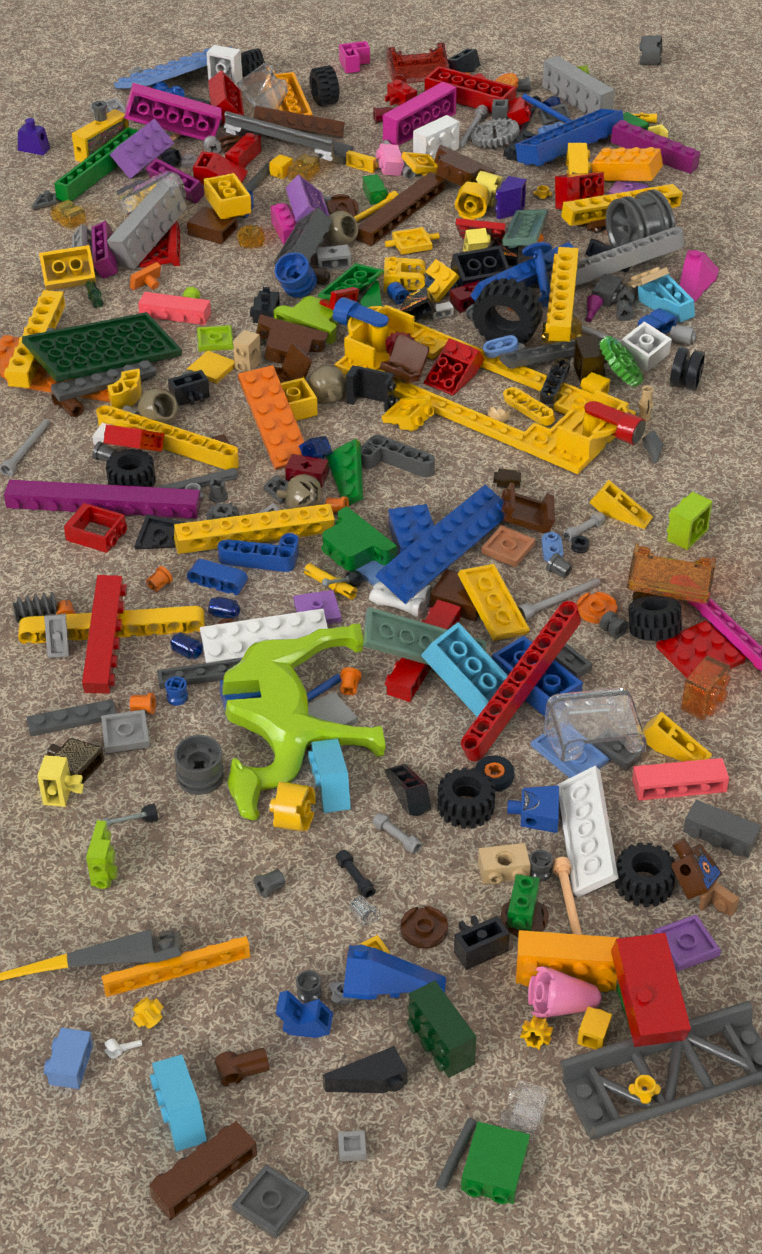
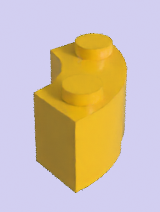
(126, 389)

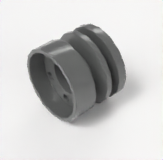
(199, 764)

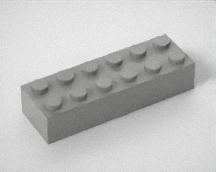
(576, 86)
(146, 225)

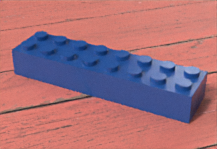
(554, 142)

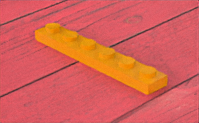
(187, 963)

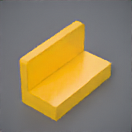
(361, 161)

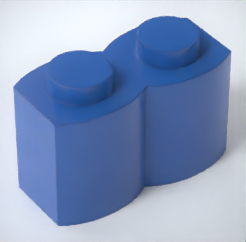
(660, 320)

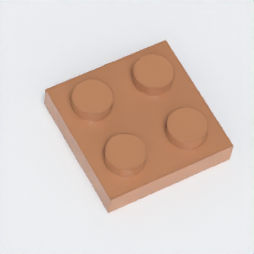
(508, 546)

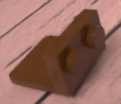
(406, 359)
(295, 365)

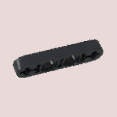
(555, 378)

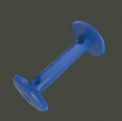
(537, 250)

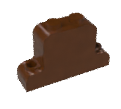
(458, 167)
(282, 334)

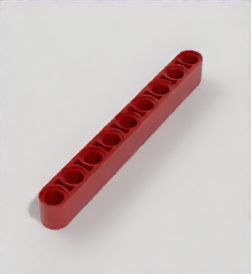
(565, 622)

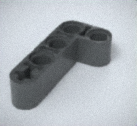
(397, 454)

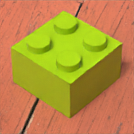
(689, 520)

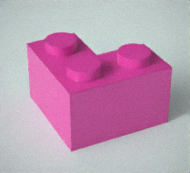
(353, 55)

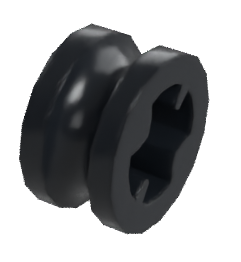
(580, 544)

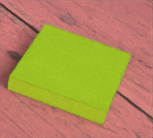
(215, 338)

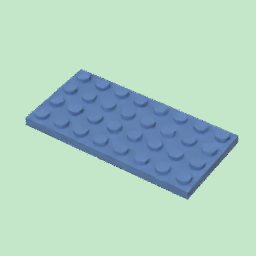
(163, 72)

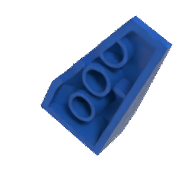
(377, 972)

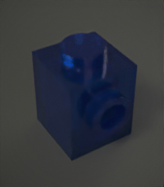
(316, 447)

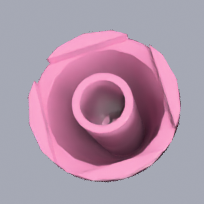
(560, 994)

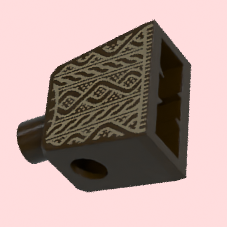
(81, 756)

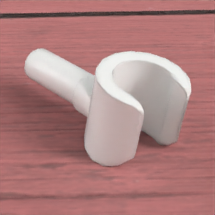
(114, 1050)

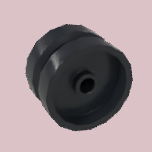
(687, 368)

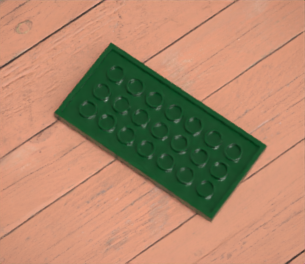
(101, 346)

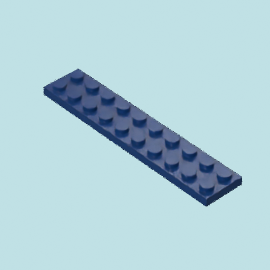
(442, 544)

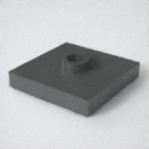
(270, 1201)

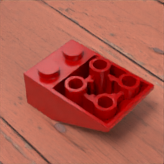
(214, 165)
(577, 187)
(454, 367)

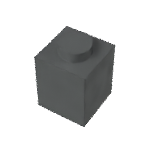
(499, 109)

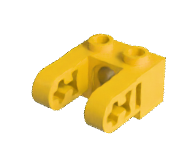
(398, 271)

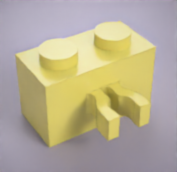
(476, 239)
(56, 781)

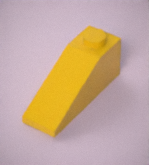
(618, 505)
(671, 740)

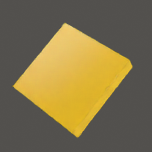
(213, 366)

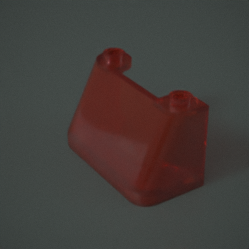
(415, 67)

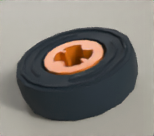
(497, 764)

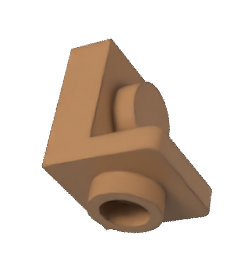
(721, 898)

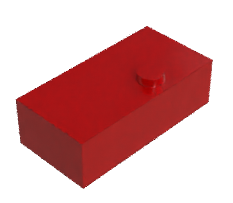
(650, 989)

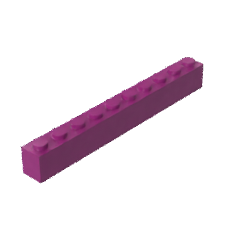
(116, 498)

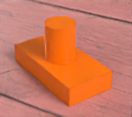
(146, 276)

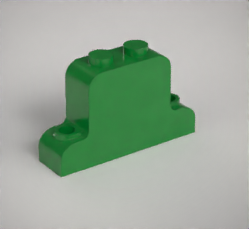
(356, 542)

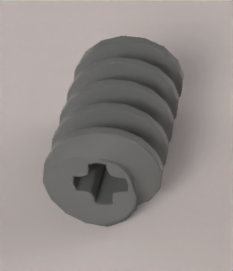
(34, 607)

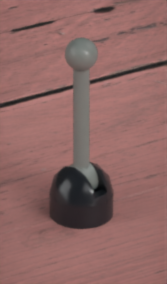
(352, 578)
(148, 814)

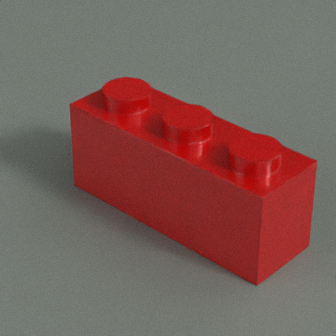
(245, 150)

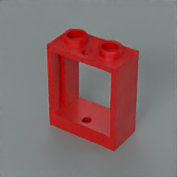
(133, 438)
(88, 513)

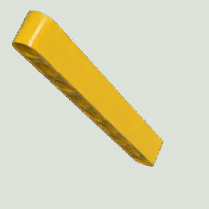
(175, 439)
(135, 622)

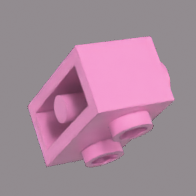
(390, 159)

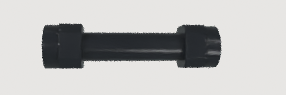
(364, 886)

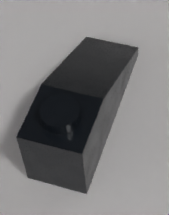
(409, 789)
(372, 1074)

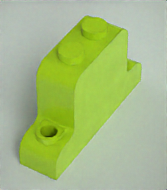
(310, 314)

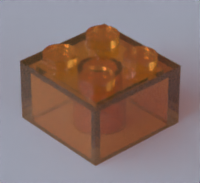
(706, 688)

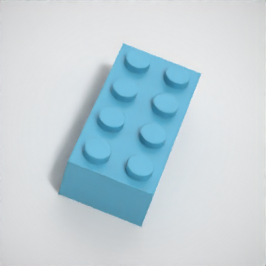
(465, 667)

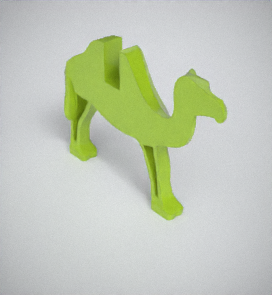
(283, 711)

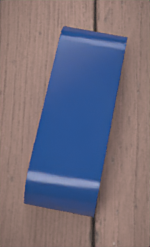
(217, 576)

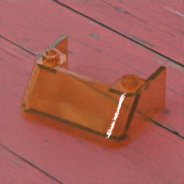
(671, 576)

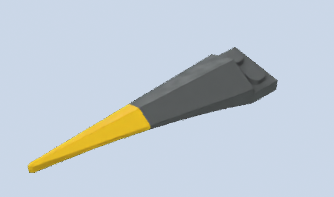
(128, 949)

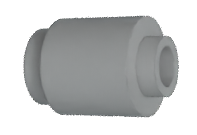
(682, 334)

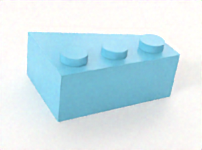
(667, 295)
(330, 775)
(179, 1102)

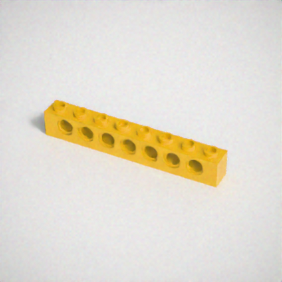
(595, 208)
(562, 294)
(45, 315)
(253, 527)

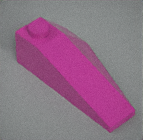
(697, 274)

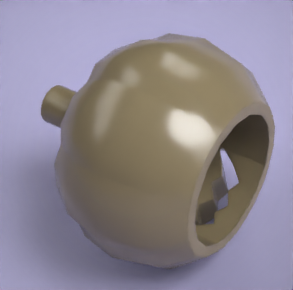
(342, 228)
(328, 384)
(158, 405)
(301, 492)

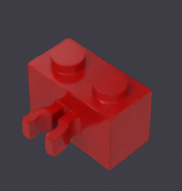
(399, 92)

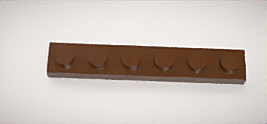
(300, 121)

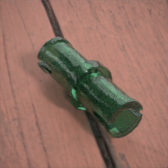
(94, 294)

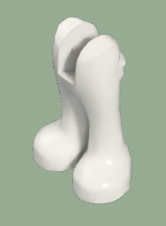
(383, 596)

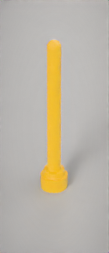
(390, 196)

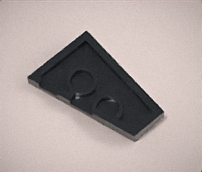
(156, 533)

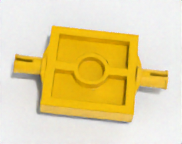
(412, 240)

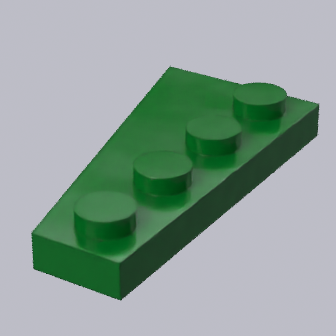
(347, 470)

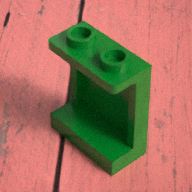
(494, 1163)

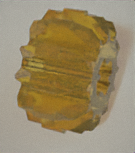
(250, 236)

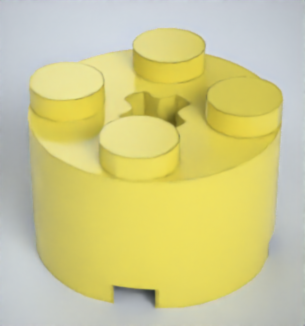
(491, 182)

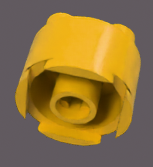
(472, 200)
(293, 806)

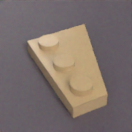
(647, 276)

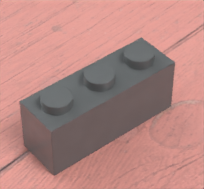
(722, 829)

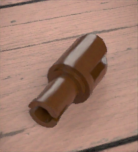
(228, 142)

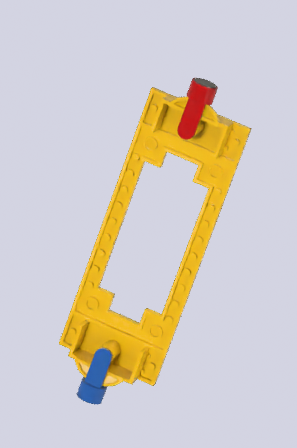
(570, 444)

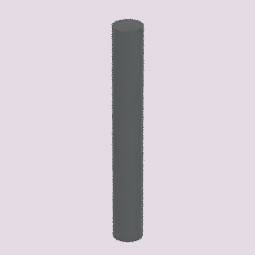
(456, 1154)

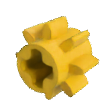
(147, 1012)
(536, 1032)

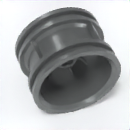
(638, 217)

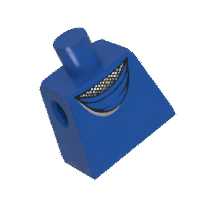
(537, 808)

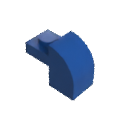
(306, 1019)

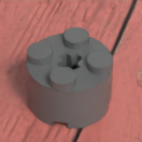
(651, 50)

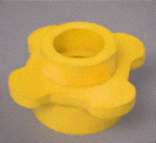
(542, 192)
(647, 1082)

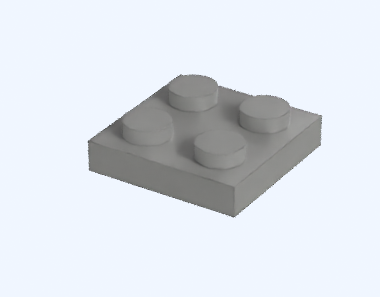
(125, 731)

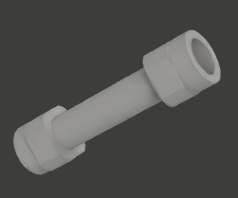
(595, 520)
(410, 843)

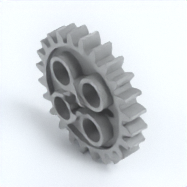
(484, 134)

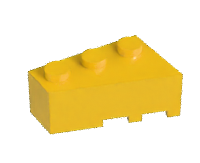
(578, 158)

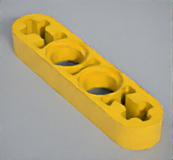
(543, 415)

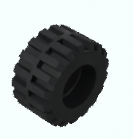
(251, 60)
(324, 85)
(131, 469)
(655, 618)
(466, 811)
(643, 888)

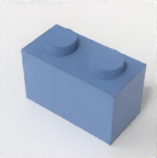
(69, 1058)

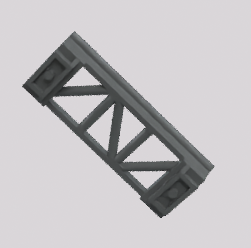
(324, 147)
(588, 1088)

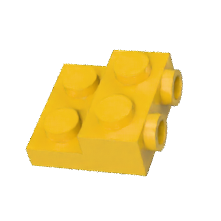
(420, 162)
(409, 413)

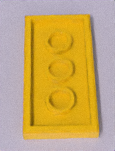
(493, 602)

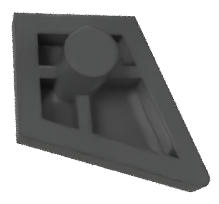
(45, 200)
(653, 445)
(275, 484)

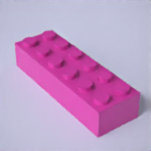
(172, 112)
(417, 112)

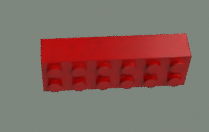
(471, 89)

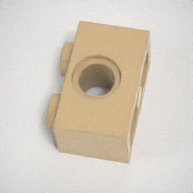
(247, 351)
(503, 863)

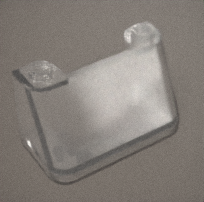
(263, 88)
(133, 197)
(592, 718)

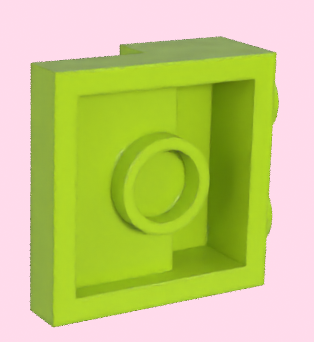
(101, 857)

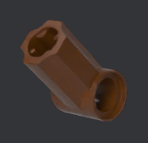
(71, 406)
(234, 1067)

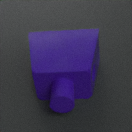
(32, 138)

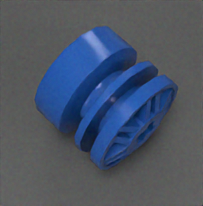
(295, 275)

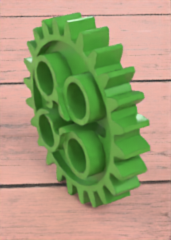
(621, 361)

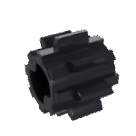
(171, 157)

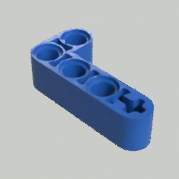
(261, 555)

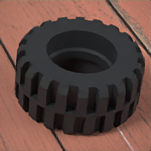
(509, 294)

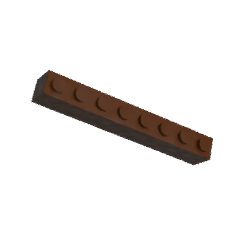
(400, 208)

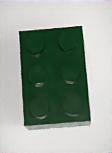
(441, 1029)

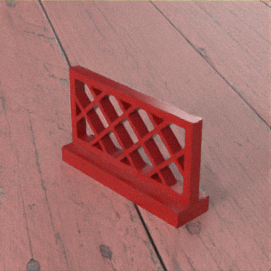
(172, 251)

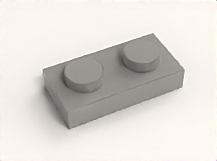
(56, 635)

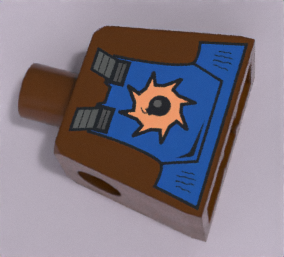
(694, 868)

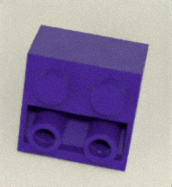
(510, 197)

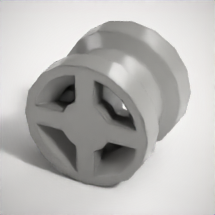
(212, 141)

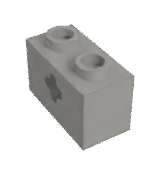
(333, 257)

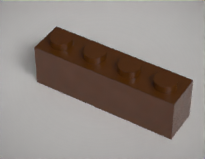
(202, 1169)

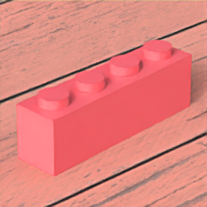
(175, 308)
(680, 779)

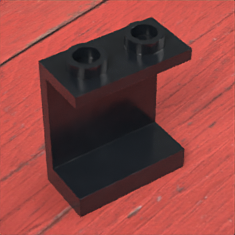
(370, 385)

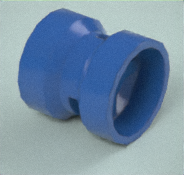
(397, 292)
(176, 691)

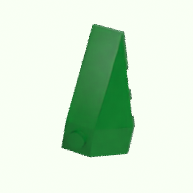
(356, 276)

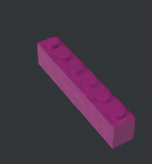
(672, 152)

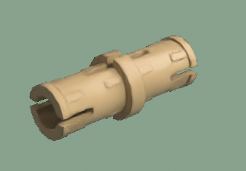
(646, 402)

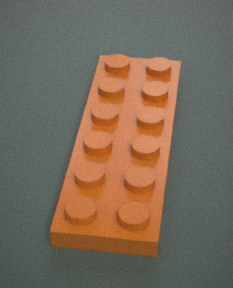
(272, 414)

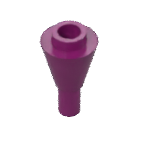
(593, 305)

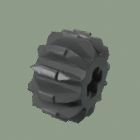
(222, 511)

